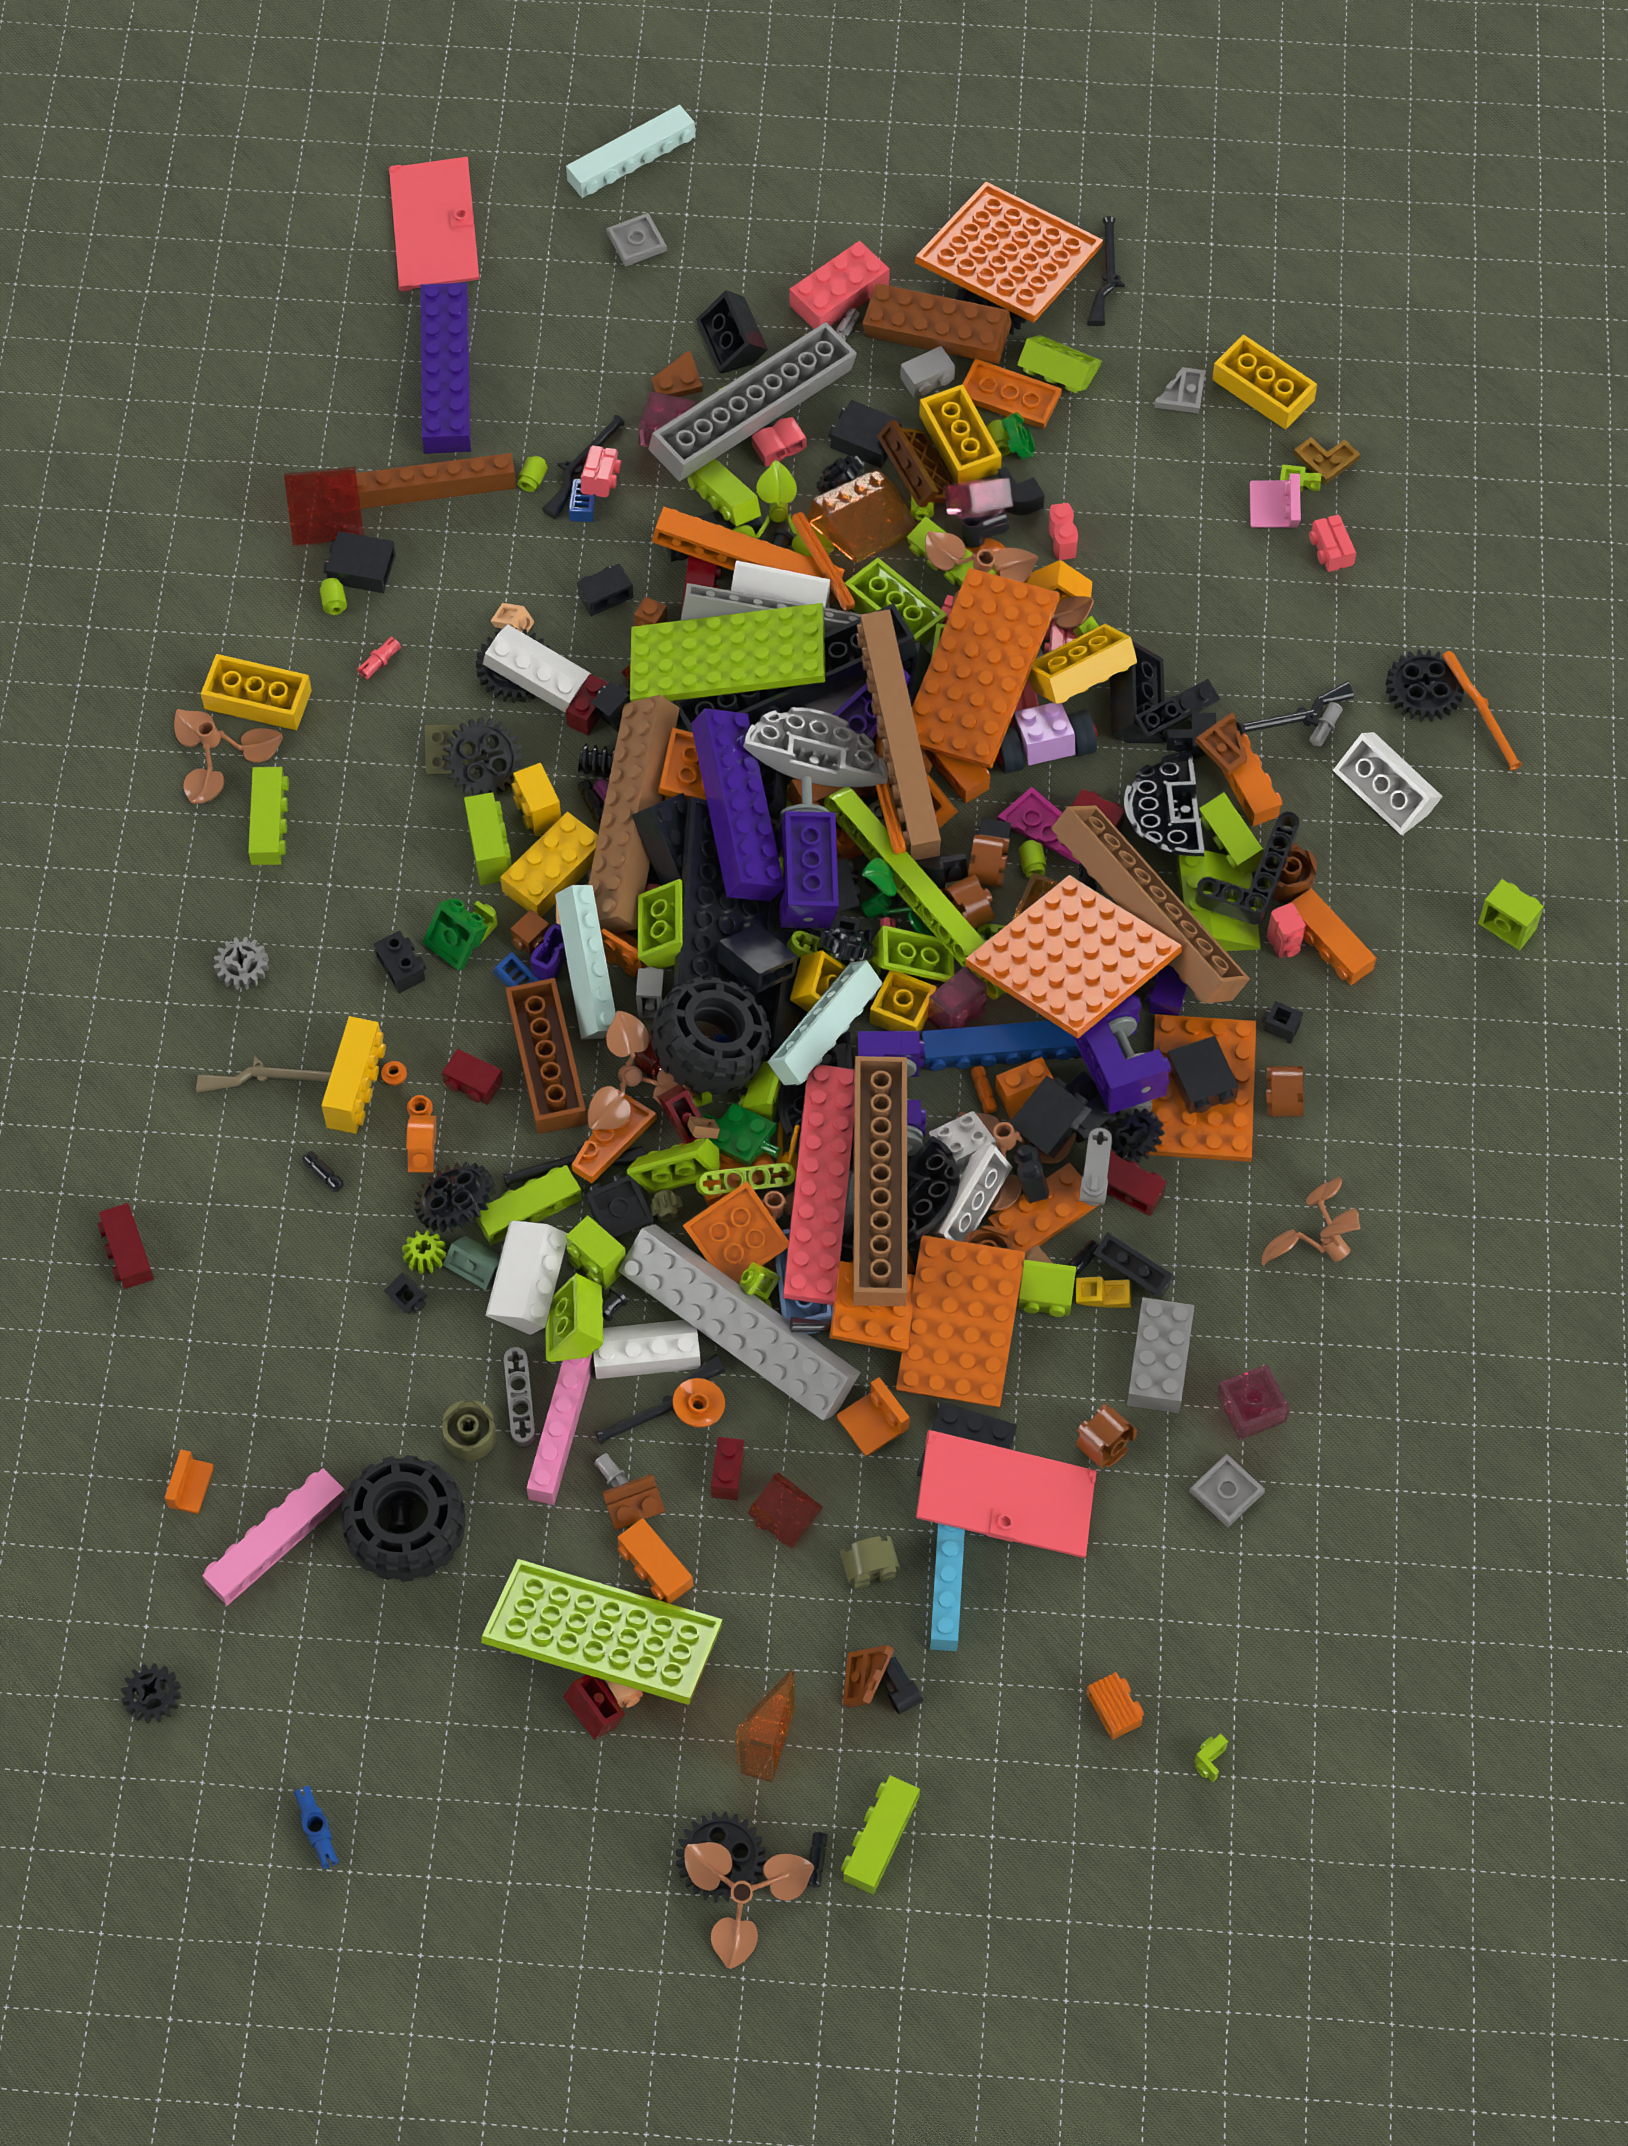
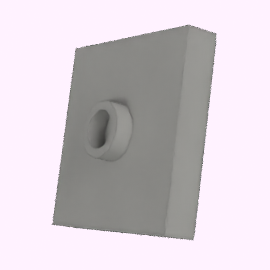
(636, 239)
(1227, 1490)

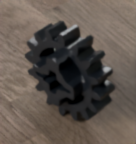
(839, 473)
(846, 944)
(1137, 1135)
(143, 1685)

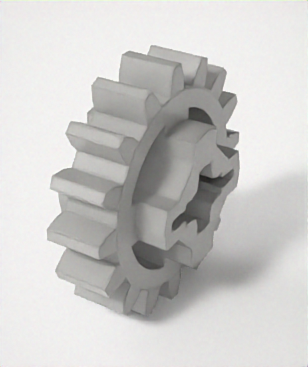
(253, 960)

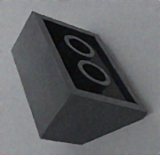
(731, 333)

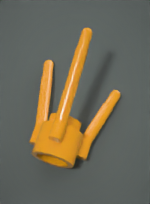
(789, 1157)

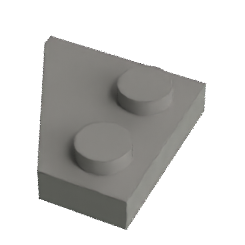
(1183, 392)

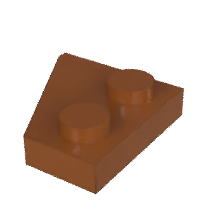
(678, 378)
(1224, 744)
(864, 1674)

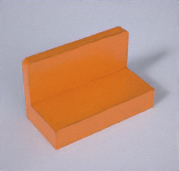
(188, 1483)

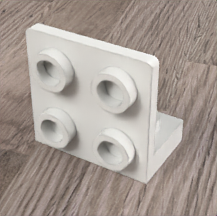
(964, 1137)

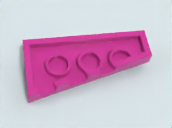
(1034, 818)

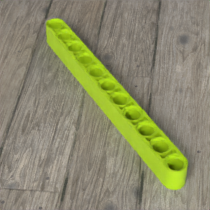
(909, 879)

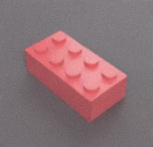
(838, 286)

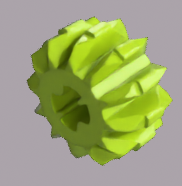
(415, 1248)

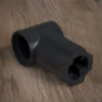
(980, 528)
(901, 1691)

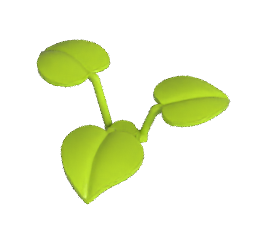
(778, 489)

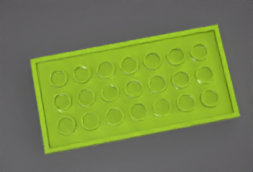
(728, 653)
(602, 1631)

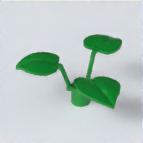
(879, 903)

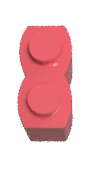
(779, 441)
(1063, 531)

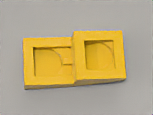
(1101, 1293)

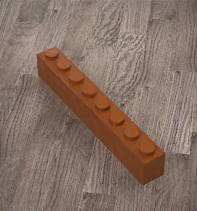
(436, 480)

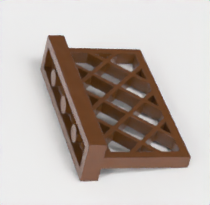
(910, 466)

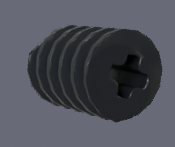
(595, 761)

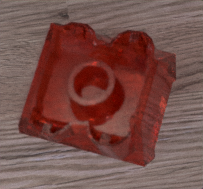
(784, 1510)

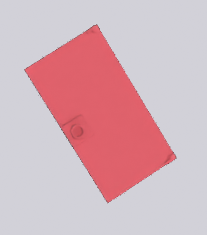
(433, 223)
(1006, 1494)

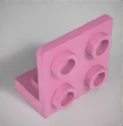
(1275, 503)

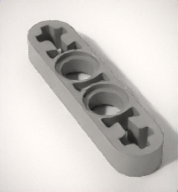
(519, 1396)

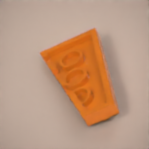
(608, 1144)

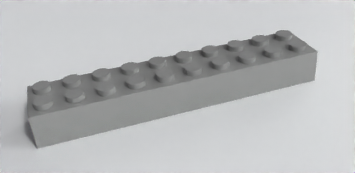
(752, 401)
(739, 1322)

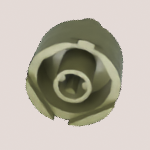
(481, 1431)
(870, 1561)

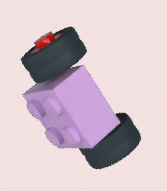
(1046, 735)

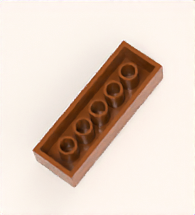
(937, 321)
(546, 1056)

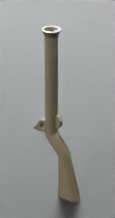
(214, 1082)

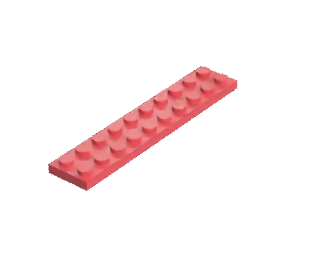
(820, 1186)

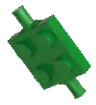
(744, 1135)

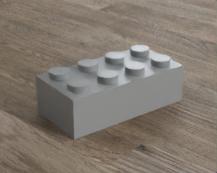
(1160, 1355)

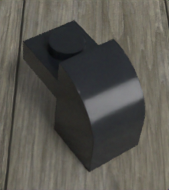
(1026, 495)
(1185, 739)
(944, 869)

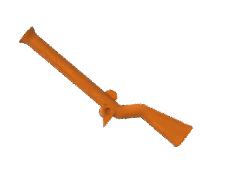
(1482, 705)

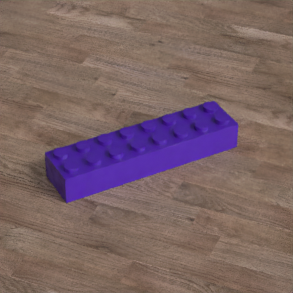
(445, 368)
(737, 806)

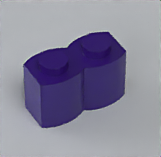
(549, 955)

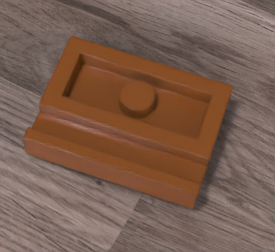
(633, 1501)

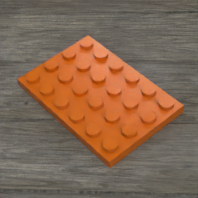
(1223, 1130)
(961, 1321)

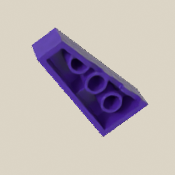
(859, 711)

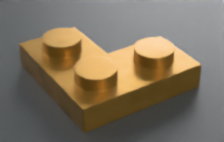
(1328, 463)

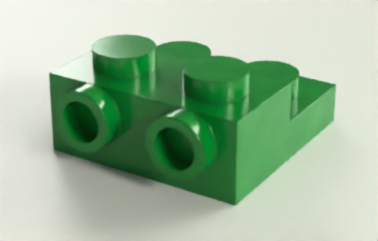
(454, 933)

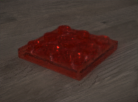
(323, 504)

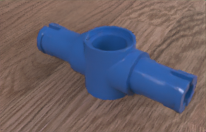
(311, 1814)

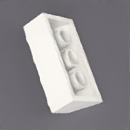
(780, 584)
(535, 667)
(1387, 782)
(976, 1191)
(527, 1275)
(647, 1349)

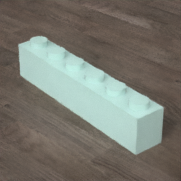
(630, 151)
(586, 960)
(825, 1023)

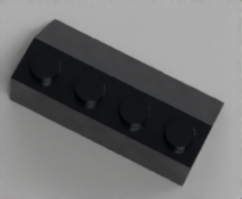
(1134, 693)

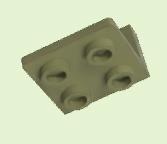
(435, 742)

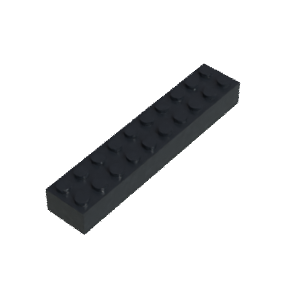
(842, 669)

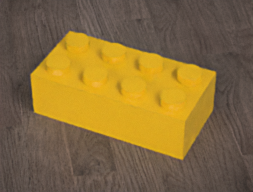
(1264, 381)
(960, 435)
(1082, 663)
(256, 692)
(551, 865)
(353, 1075)

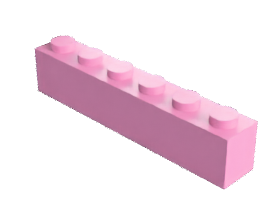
(559, 1429)
(274, 1536)

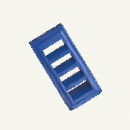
(577, 513)
(506, 978)

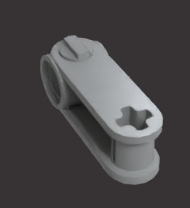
(1095, 1179)

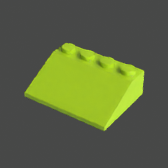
(1227, 931)

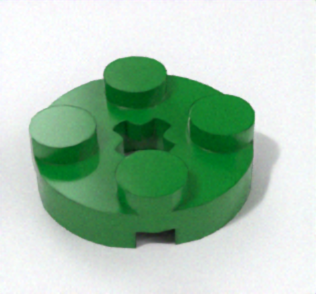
(1020, 438)

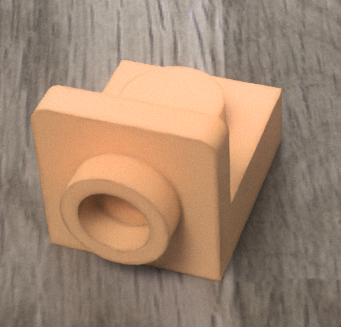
(512, 615)

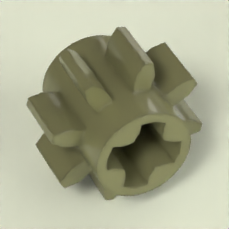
(666, 1205)

